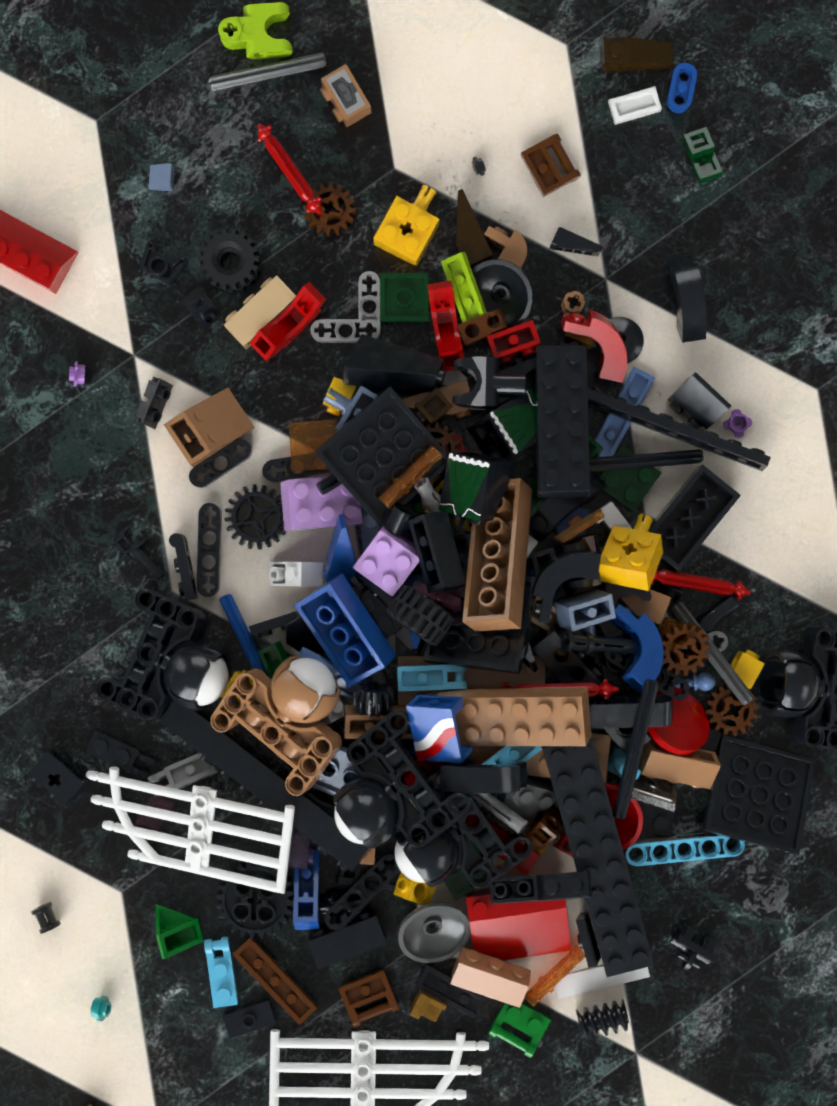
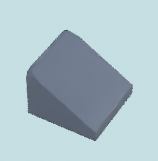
(161, 177)

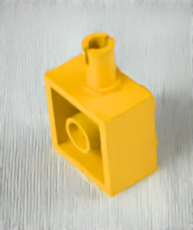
(412, 216)
(631, 555)

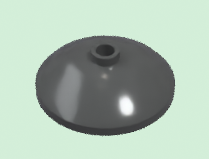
(434, 932)

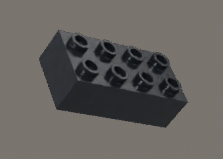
(692, 516)

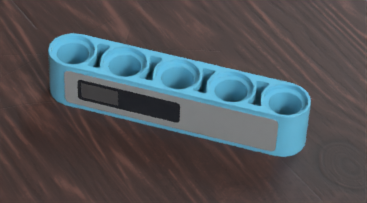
(671, 845)

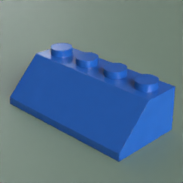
(345, 630)

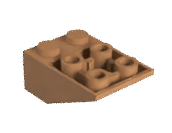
(209, 426)

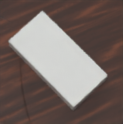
(635, 105)

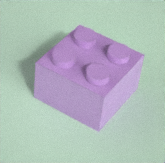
(388, 561)

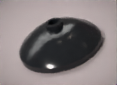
(503, 274)

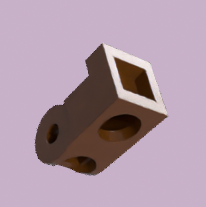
(480, 327)
(546, 827)

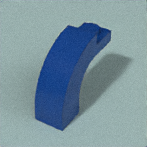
(649, 646)

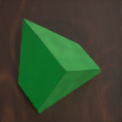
(175, 931)

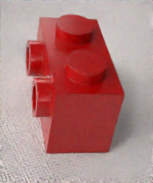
(513, 341)

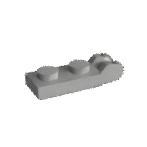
(184, 772)

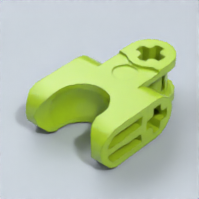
(251, 31)

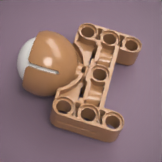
(293, 704)

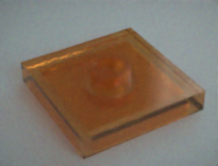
(305, 439)
(578, 525)

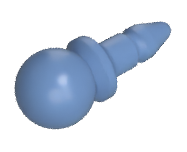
(704, 681)

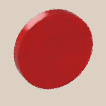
(689, 727)

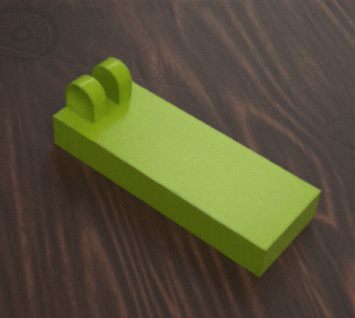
(464, 286)

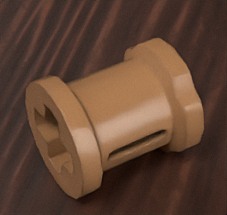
(568, 298)

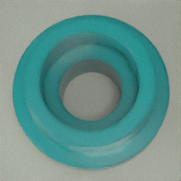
(100, 1008)

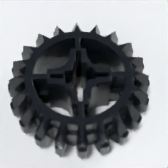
(237, 525)

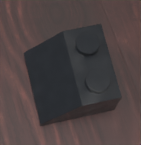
(698, 402)

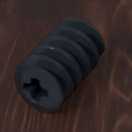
(603, 1019)

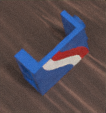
(436, 728)

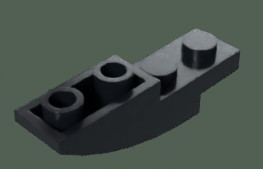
(541, 888)

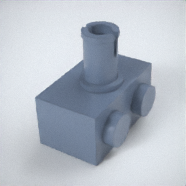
(351, 406)
(585, 611)

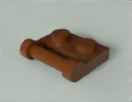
(543, 168)
(367, 990)

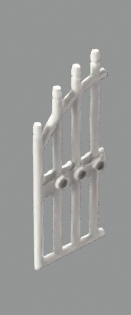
(200, 830)
(364, 1067)

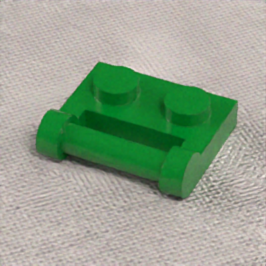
(524, 1019)

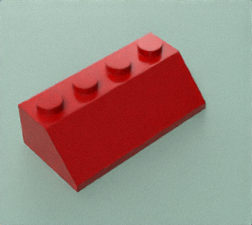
(34, 253)

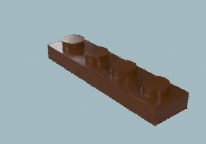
(275, 980)

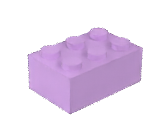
(309, 509)

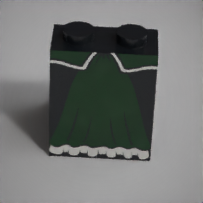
(508, 428)
(474, 485)

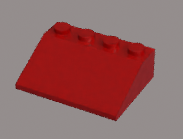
(517, 928)

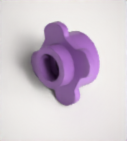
(77, 374)
(745, 422)

